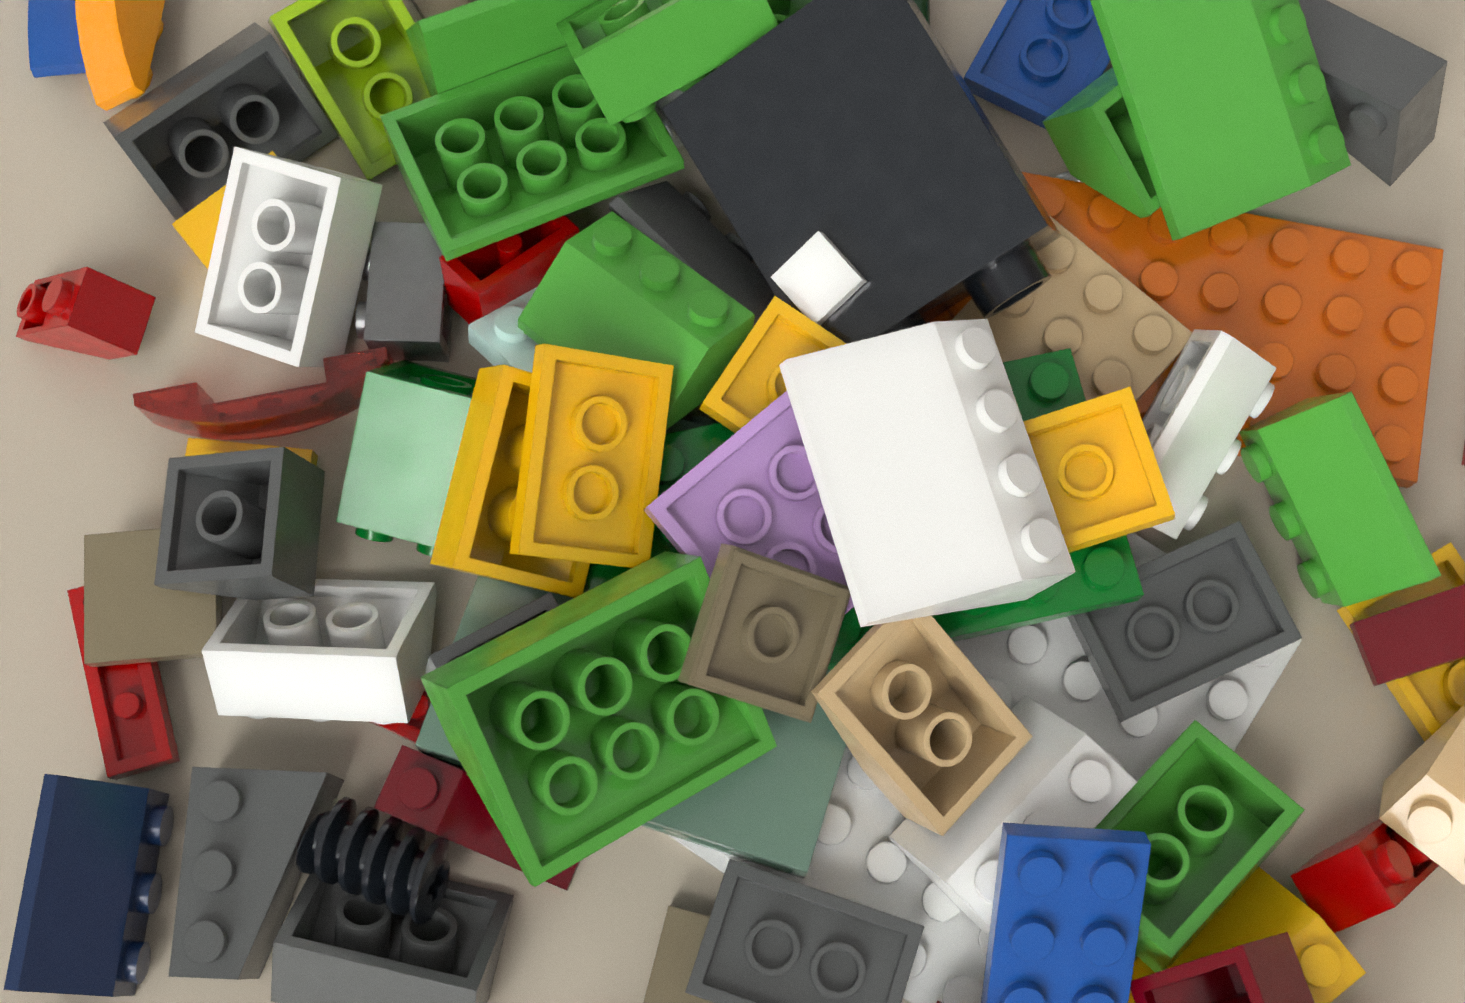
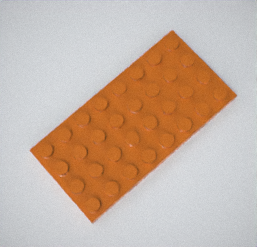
(1307, 298)

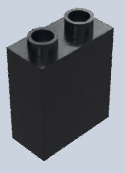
(872, 137)

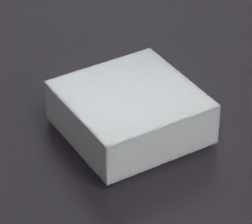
(818, 278)

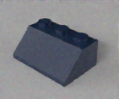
(89, 888)

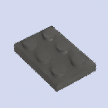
(1198, 620)
(799, 945)

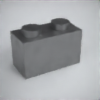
(405, 295)

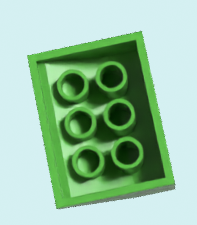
(1222, 103)
(519, 152)
(583, 717)

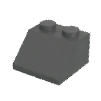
(241, 524)

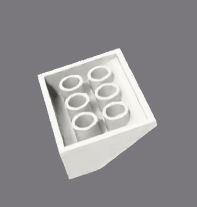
(926, 472)

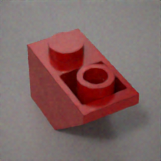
(85, 314)
(1362, 876)

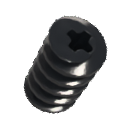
(376, 860)

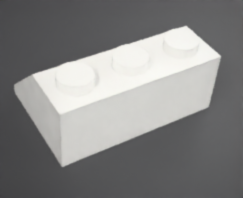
(287, 258)
(1200, 415)
(325, 656)
(1051, 781)

